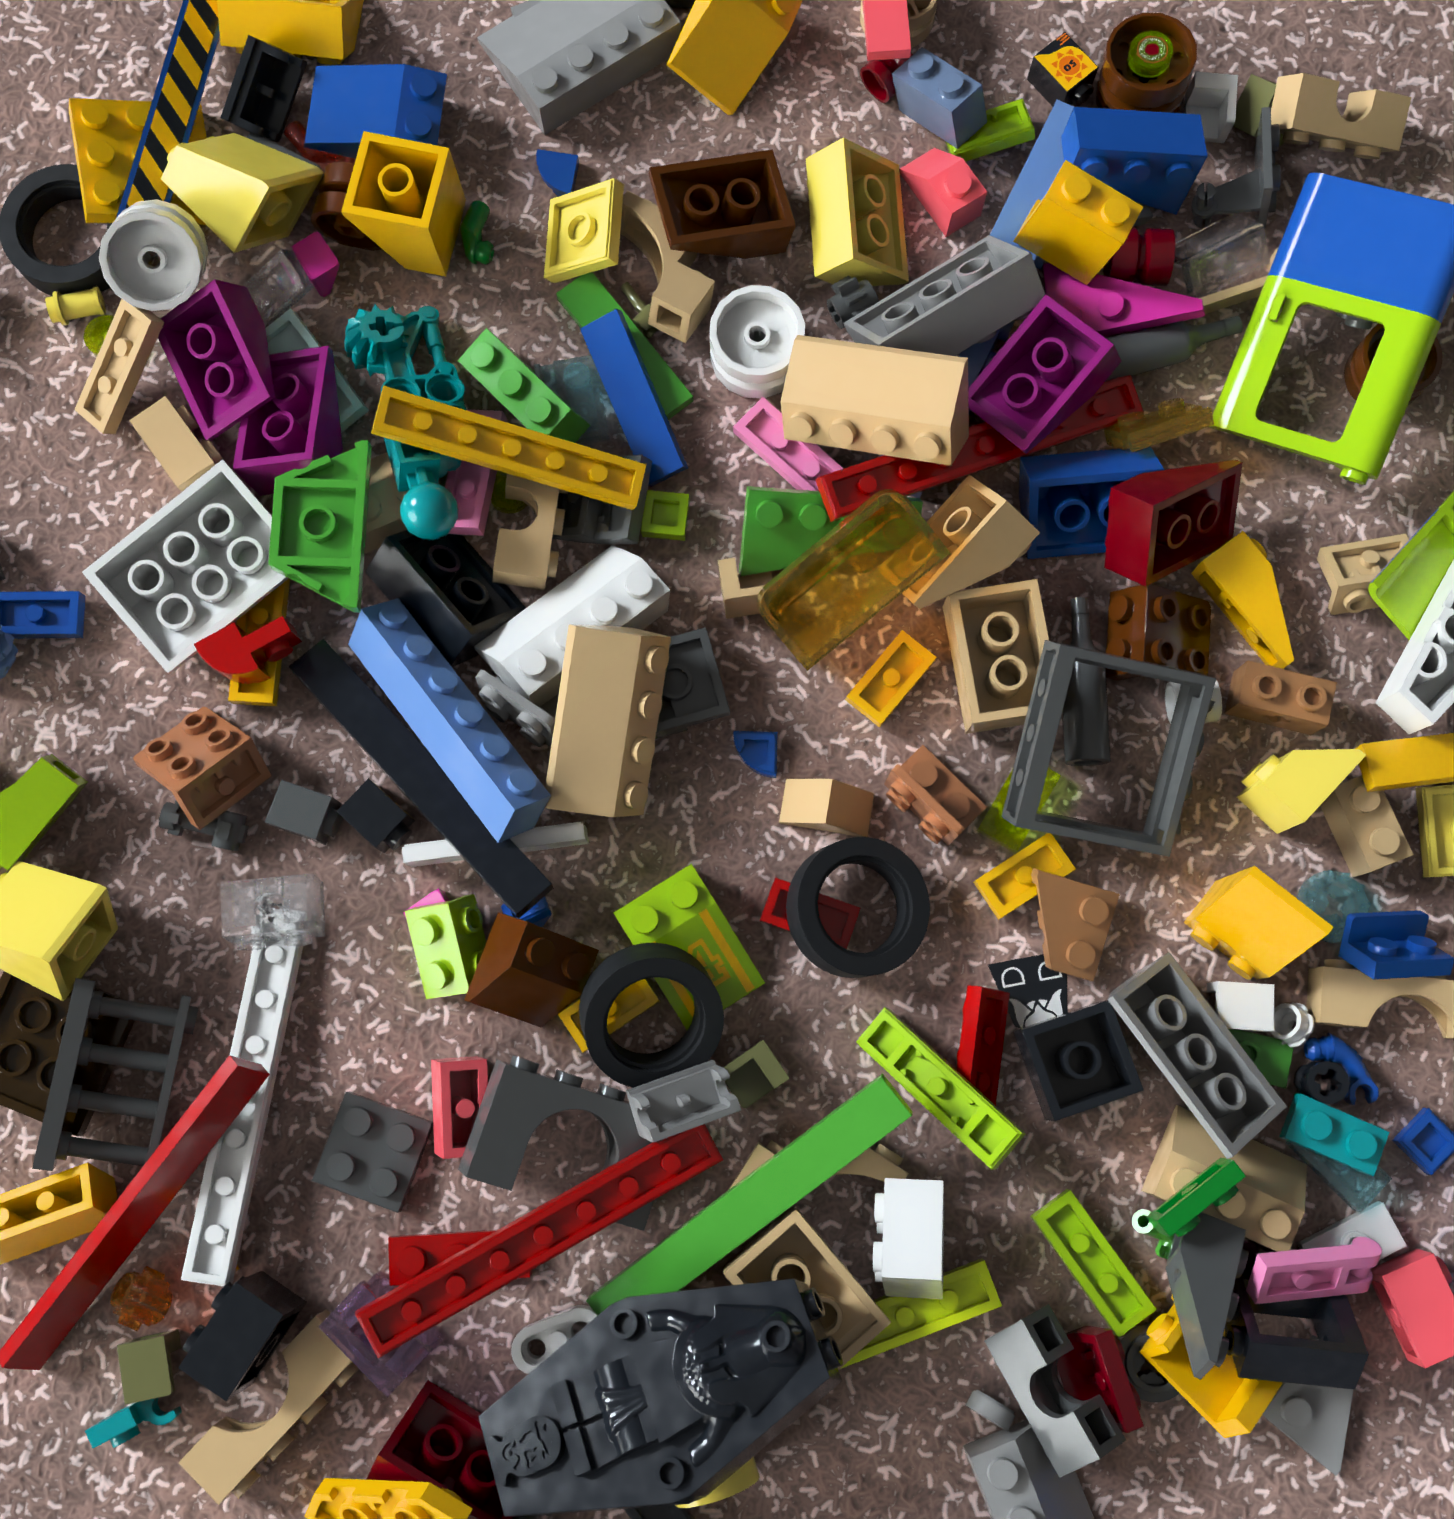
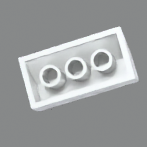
(607, 591)

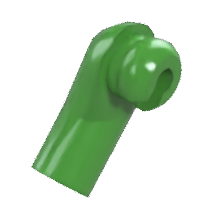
(1143, 1226)

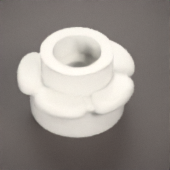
(1284, 1018)

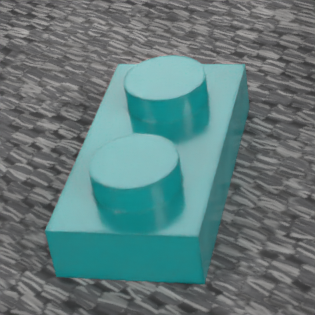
(1334, 1134)

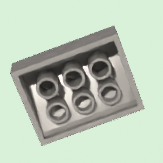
(579, 52)

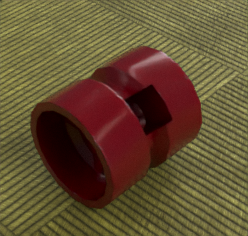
(1144, 257)

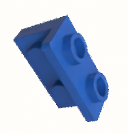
(1392, 946)

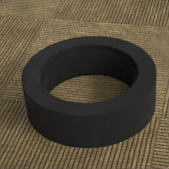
(17, 225)
(910, 898)
(633, 965)

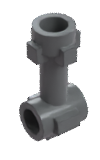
(227, 829)

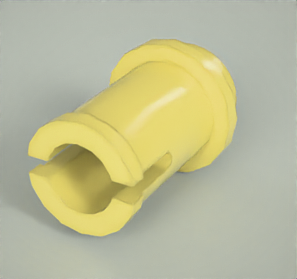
(75, 305)

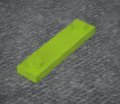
(940, 1088)

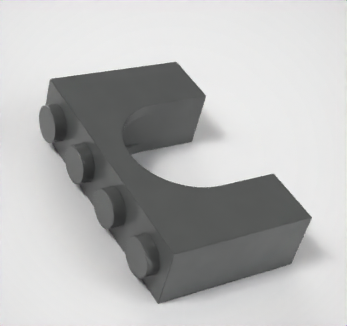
(520, 1101)

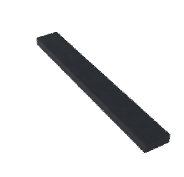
(419, 777)

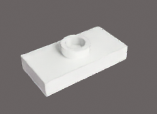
(1372, 1223)

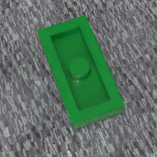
(1213, 1185)

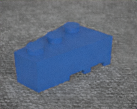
(1138, 152)

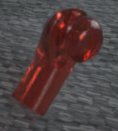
(296, 135)

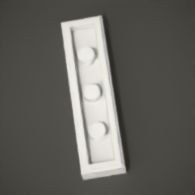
(531, 840)

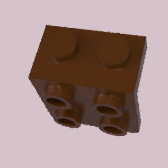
(1158, 629)

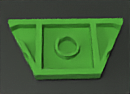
(322, 525)

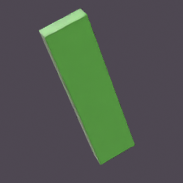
(588, 300)

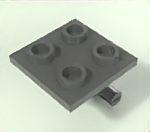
(1250, 192)

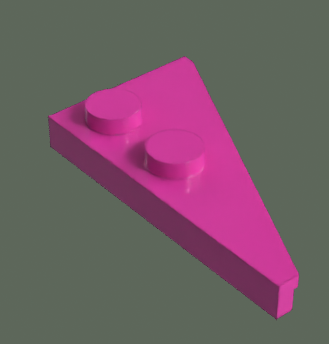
(1118, 305)

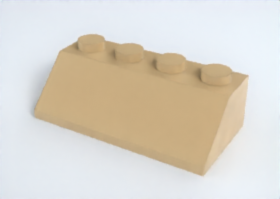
(876, 399)
(606, 720)

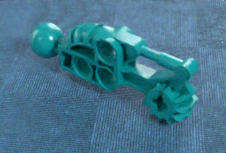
(385, 346)

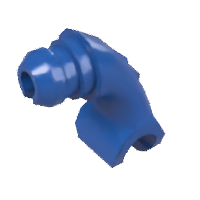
(1336, 1050)

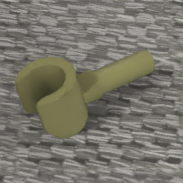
(643, 310)

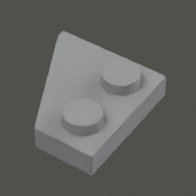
(1313, 1419)

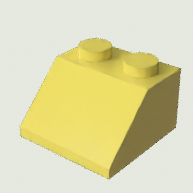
(1295, 785)

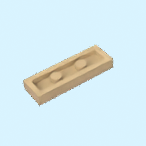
(118, 367)

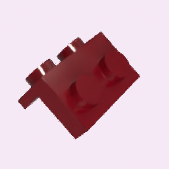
(1098, 1368)

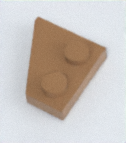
(1073, 923)

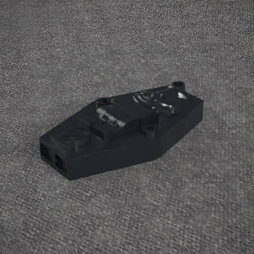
(660, 1399)

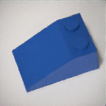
(374, 99)

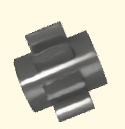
(850, 299)

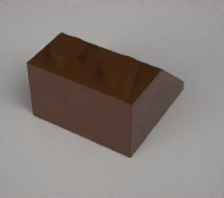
(529, 971)

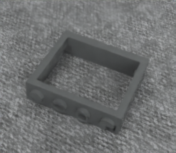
(1039, 734)

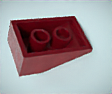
(1170, 519)

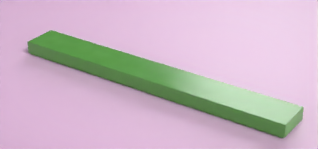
(760, 1195)

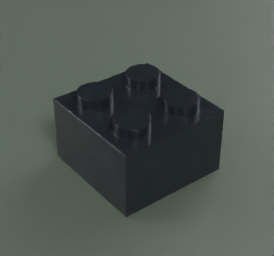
(1078, 1061)
(241, 1334)

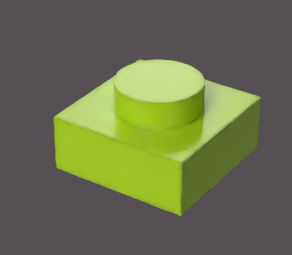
(665, 515)

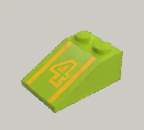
(688, 917)

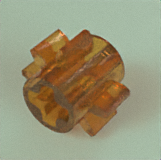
(141, 1298)

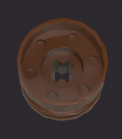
(1124, 89)

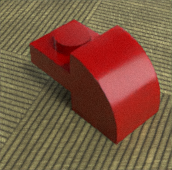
(242, 655)

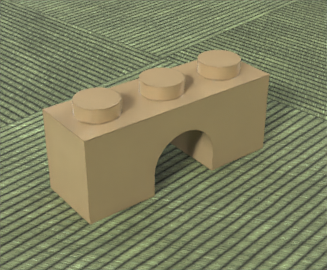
(1308, 111)
(526, 554)

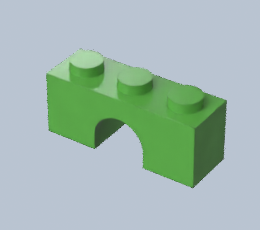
(521, 389)

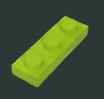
(1093, 1263)

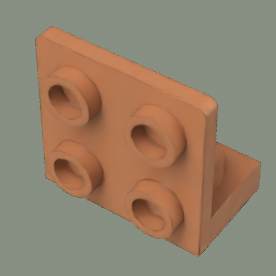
(204, 765)
(933, 796)

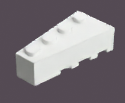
(1424, 675)

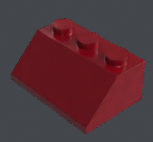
(445, 1446)

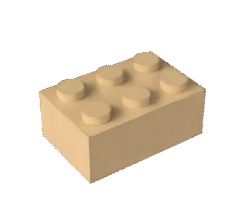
(995, 651)

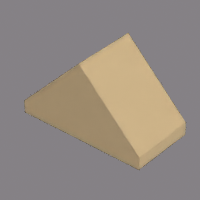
(827, 806)

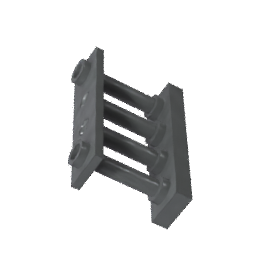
(79, 1050)

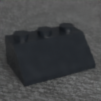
(444, 590)

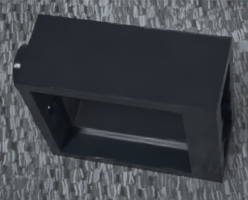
(1328, 1362)

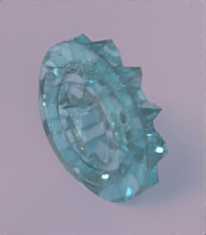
(1336, 884)

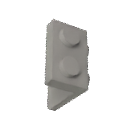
(505, 703)

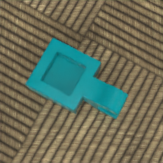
(124, 1423)

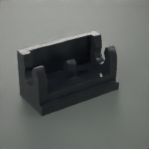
(263, 89)

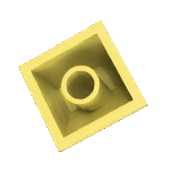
(241, 188)
(51, 926)

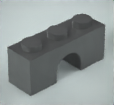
(1067, 1428)

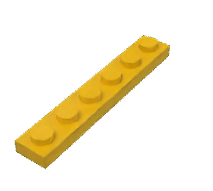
(508, 448)

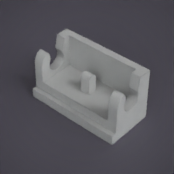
(681, 1101)

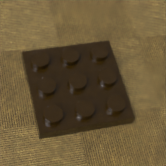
(30, 1045)

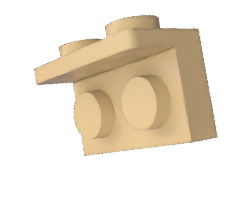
(1352, 568)

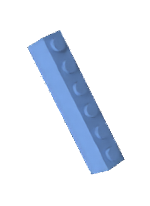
(448, 720)

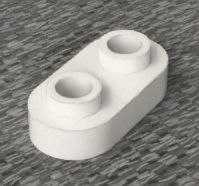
(551, 1330)

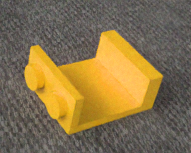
(1078, 223)
(1221, 1397)

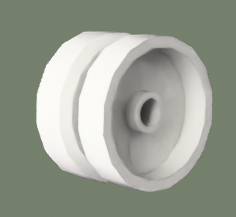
(145, 279)
(754, 340)

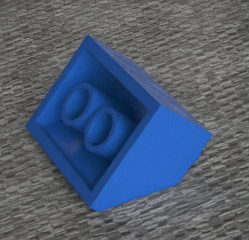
(1070, 495)

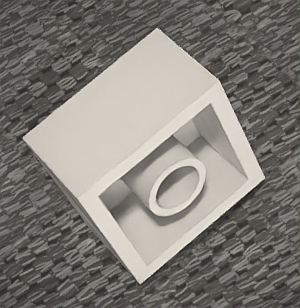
(913, 1238)

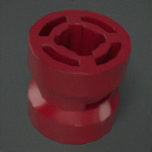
(878, 77)

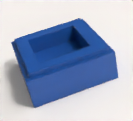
(1426, 1141)

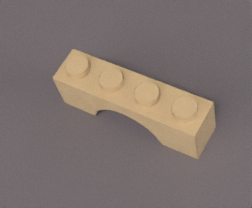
(1350, 997)
(232, 1449)

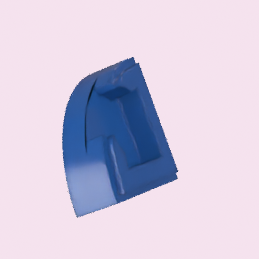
(558, 170)
(758, 750)

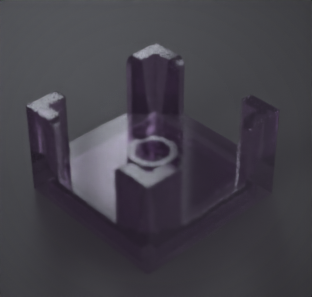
(347, 1334)

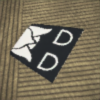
(1033, 989)

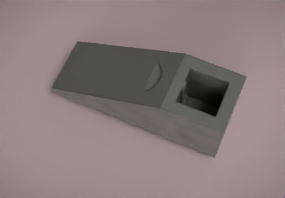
(1202, 1282)

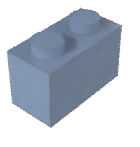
(940, 97)

